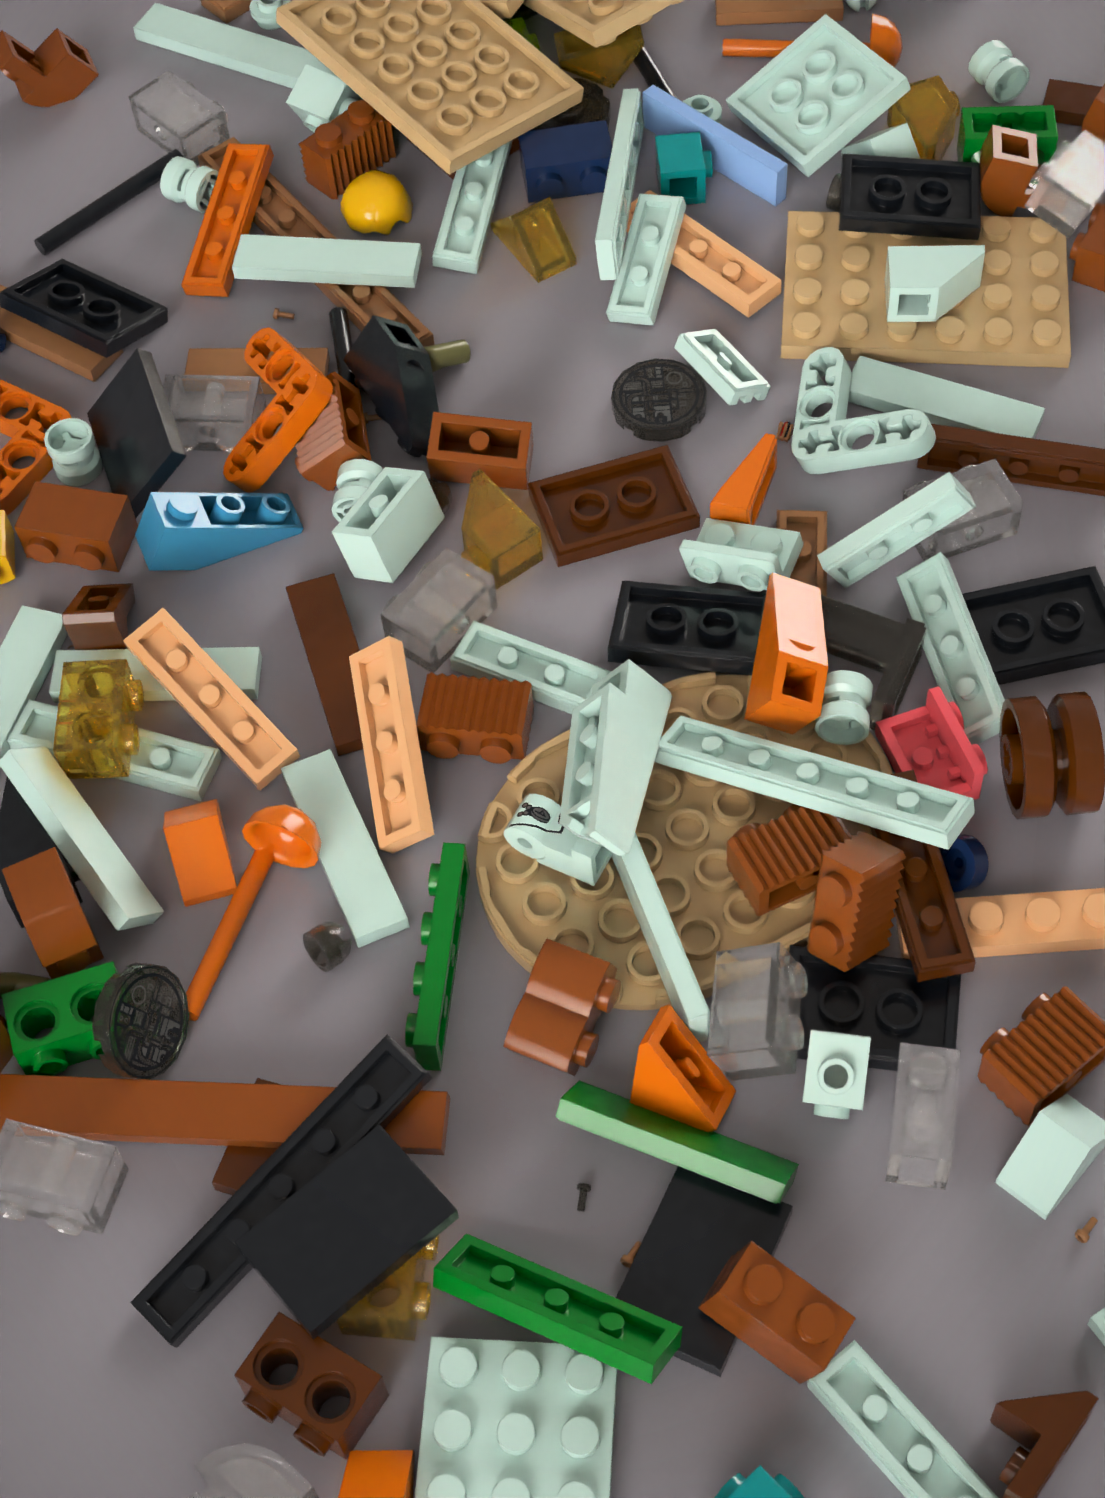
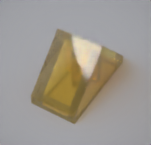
(600, 64)
(536, 239)

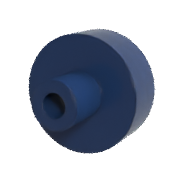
(965, 863)

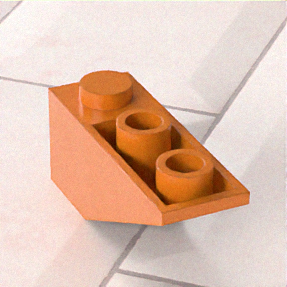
(789, 657)

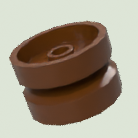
(1052, 755)

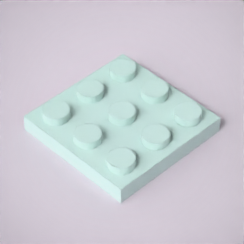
(818, 95)
(515, 1421)

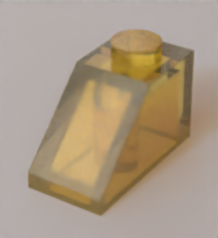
(930, 115)
(498, 532)

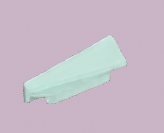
(613, 756)

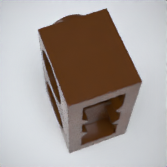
(321, 1374)

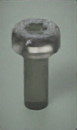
(583, 1188)

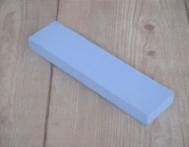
(730, 152)

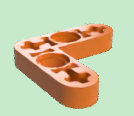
(296, 406)
(26, 440)

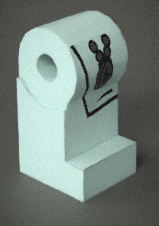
(539, 835)

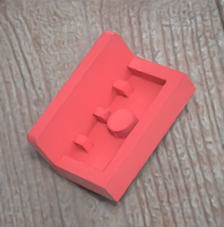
(934, 746)

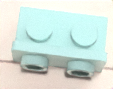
(740, 553)

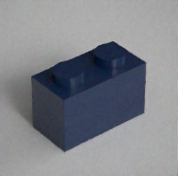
(565, 160)

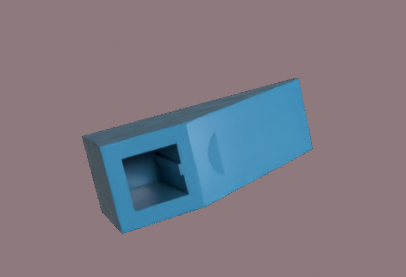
(208, 528)

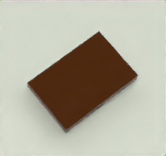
(613, 505)

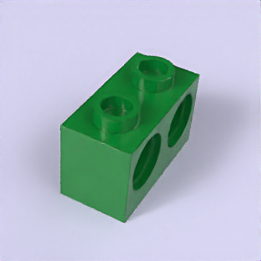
(1035, 119)
(58, 1004)

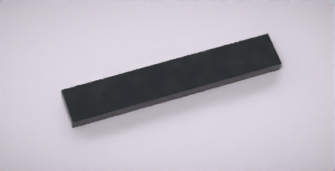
(210, 1261)

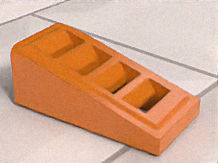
(747, 487)

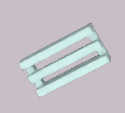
(722, 366)

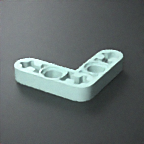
(826, 441)

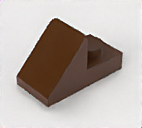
(99, 616)
(1047, 1429)

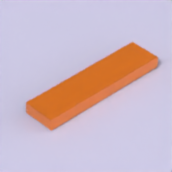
(226, 218)

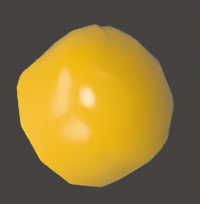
(376, 203)

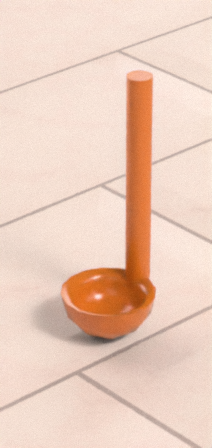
(884, 41)
(277, 835)

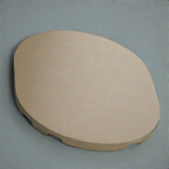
(685, 844)

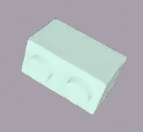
(388, 524)

